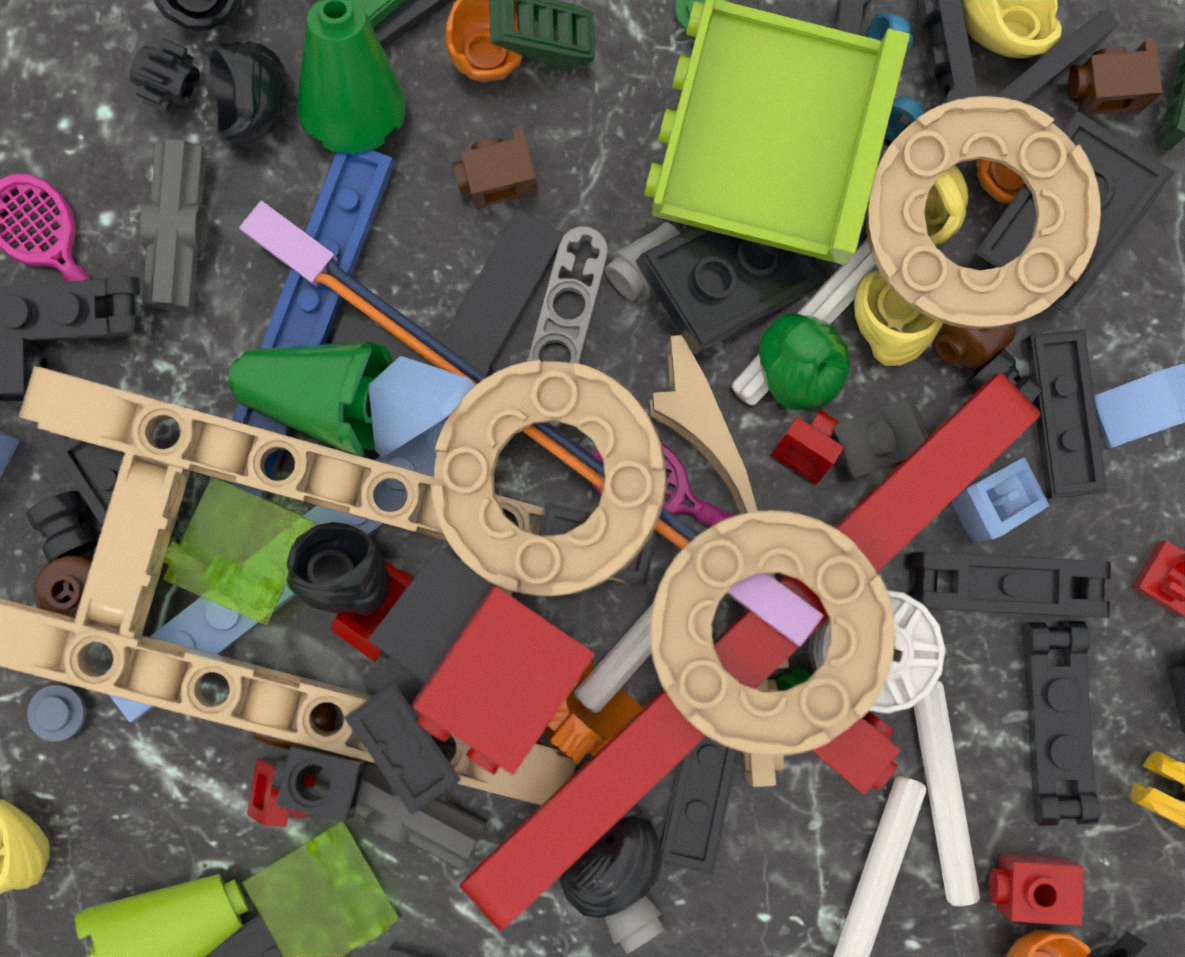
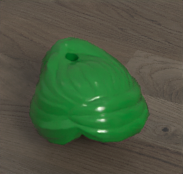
(803, 361)

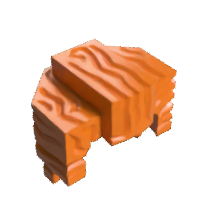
(584, 732)

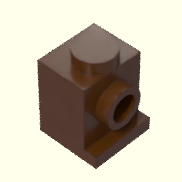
(1117, 80)
(497, 170)

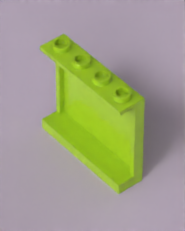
(776, 130)

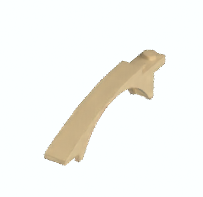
(695, 416)

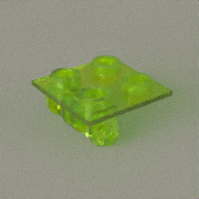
(236, 550)
(321, 898)

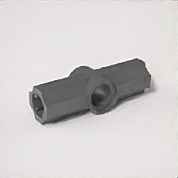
(174, 226)
(435, 827)

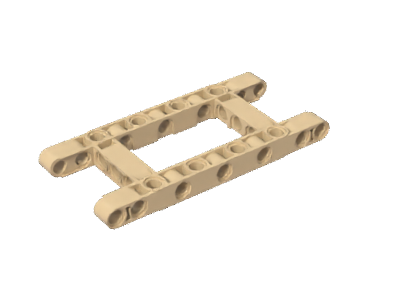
(133, 554)

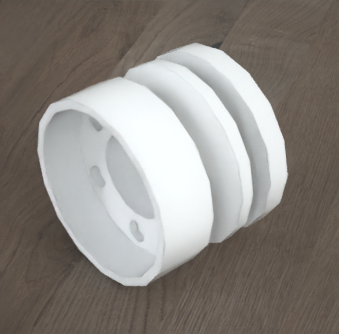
(915, 659)

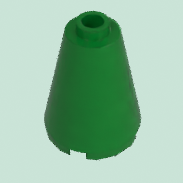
(346, 80)
(314, 389)

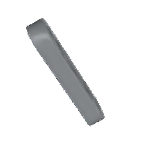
(564, 331)

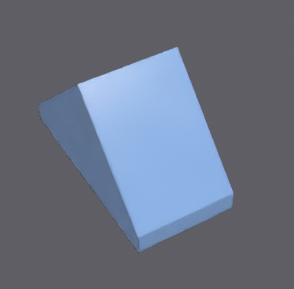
(411, 400)
(1142, 406)
(999, 501)

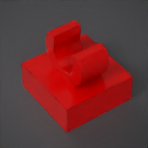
(808, 447)
(1164, 578)
(264, 797)

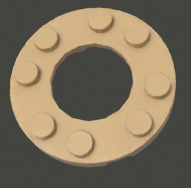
(1063, 198)
(469, 453)
(858, 621)

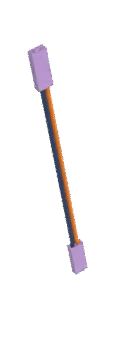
(313, 261)

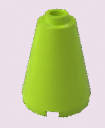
(165, 922)

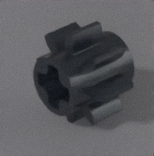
(164, 75)

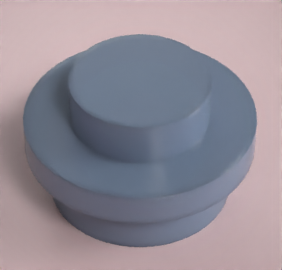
(56, 713)

